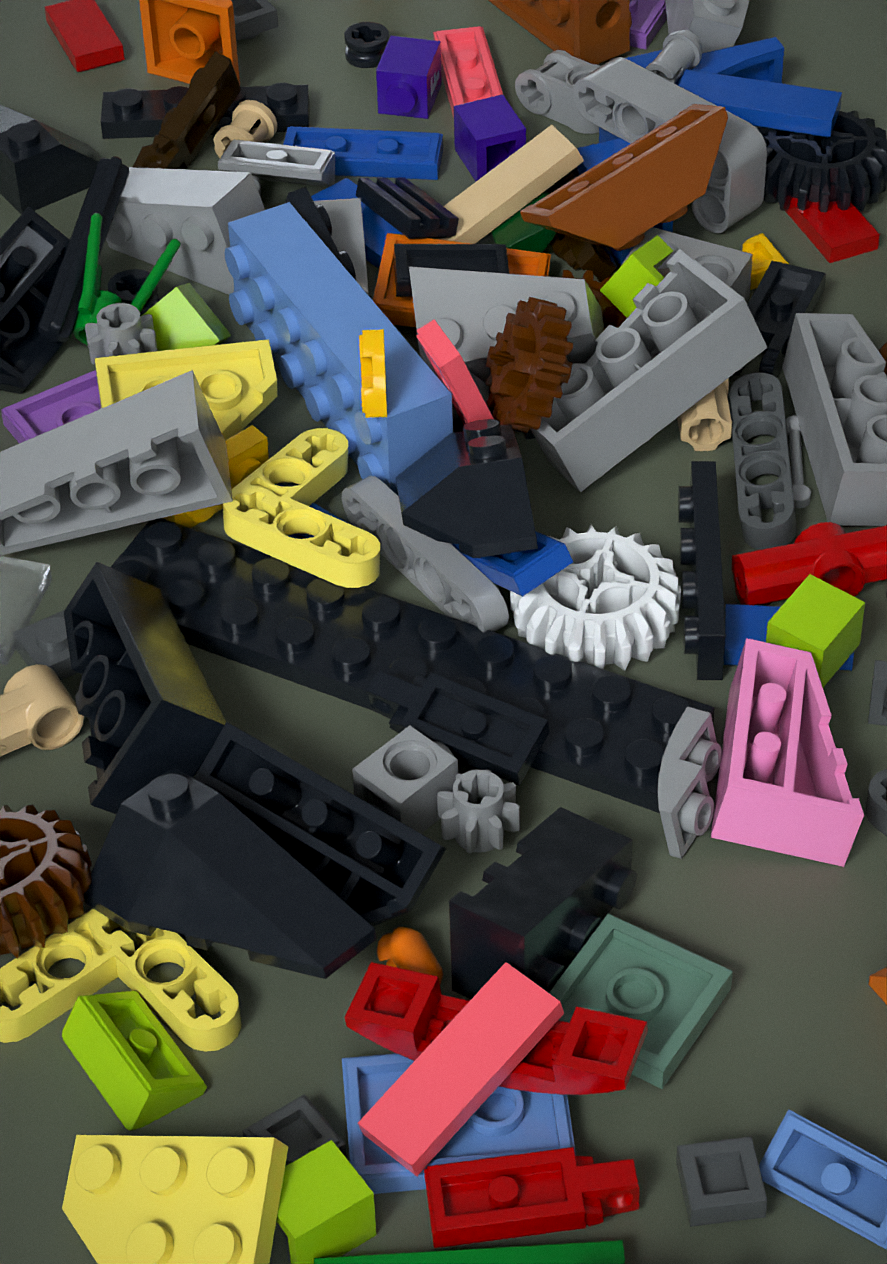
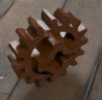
(529, 364)

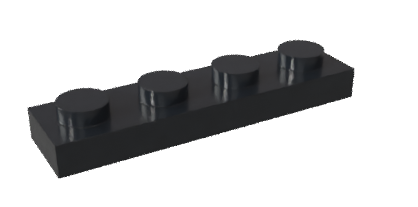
(141, 113)
(702, 586)

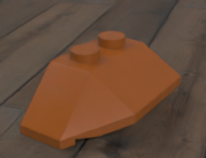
(638, 184)

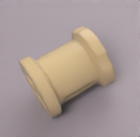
(242, 121)

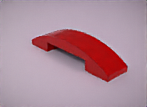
(581, 1057)

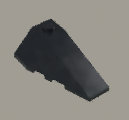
(40, 162)
(206, 871)

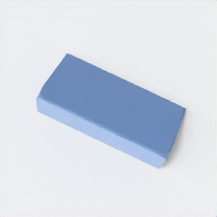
(829, 1176)

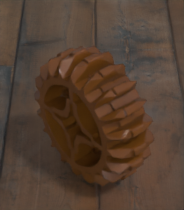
(40, 877)

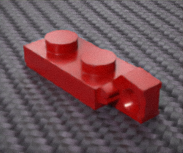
(525, 1195)

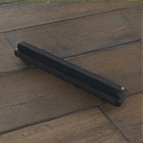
(63, 301)

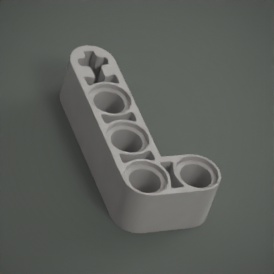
(636, 101)

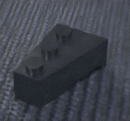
(541, 904)

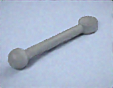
(802, 493)

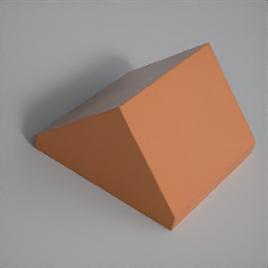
(185, 35)

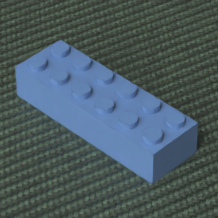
(313, 316)

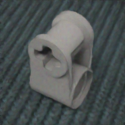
(550, 90)

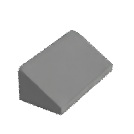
(280, 162)

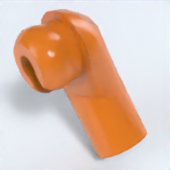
(408, 951)

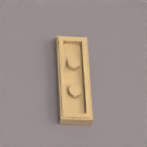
(512, 185)

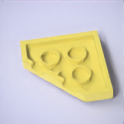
(234, 378)
(175, 1198)

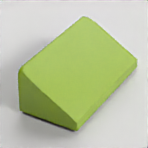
(130, 1057)

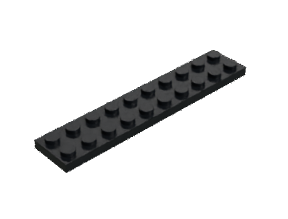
(336, 638)

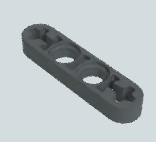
(762, 459)

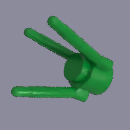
(94, 299)

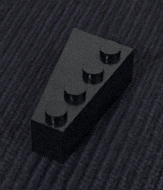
(136, 687)

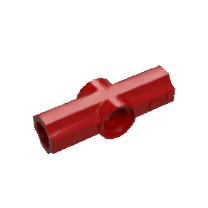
(819, 550)

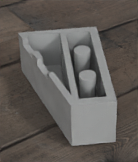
(184, 207)
(475, 307)

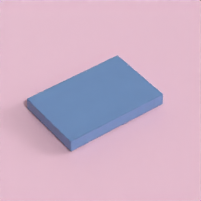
(502, 1126)

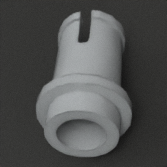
(680, 52)

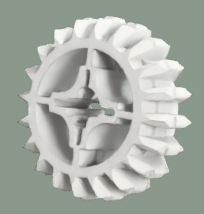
(606, 604)

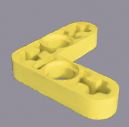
(268, 513)
(106, 959)

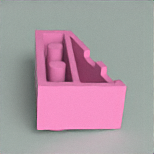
(779, 763)

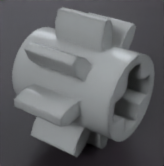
(120, 332)
(478, 811)

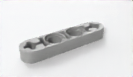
(430, 565)

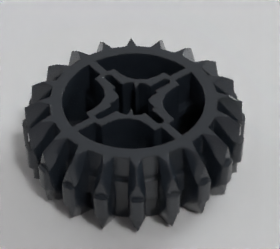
(827, 169)

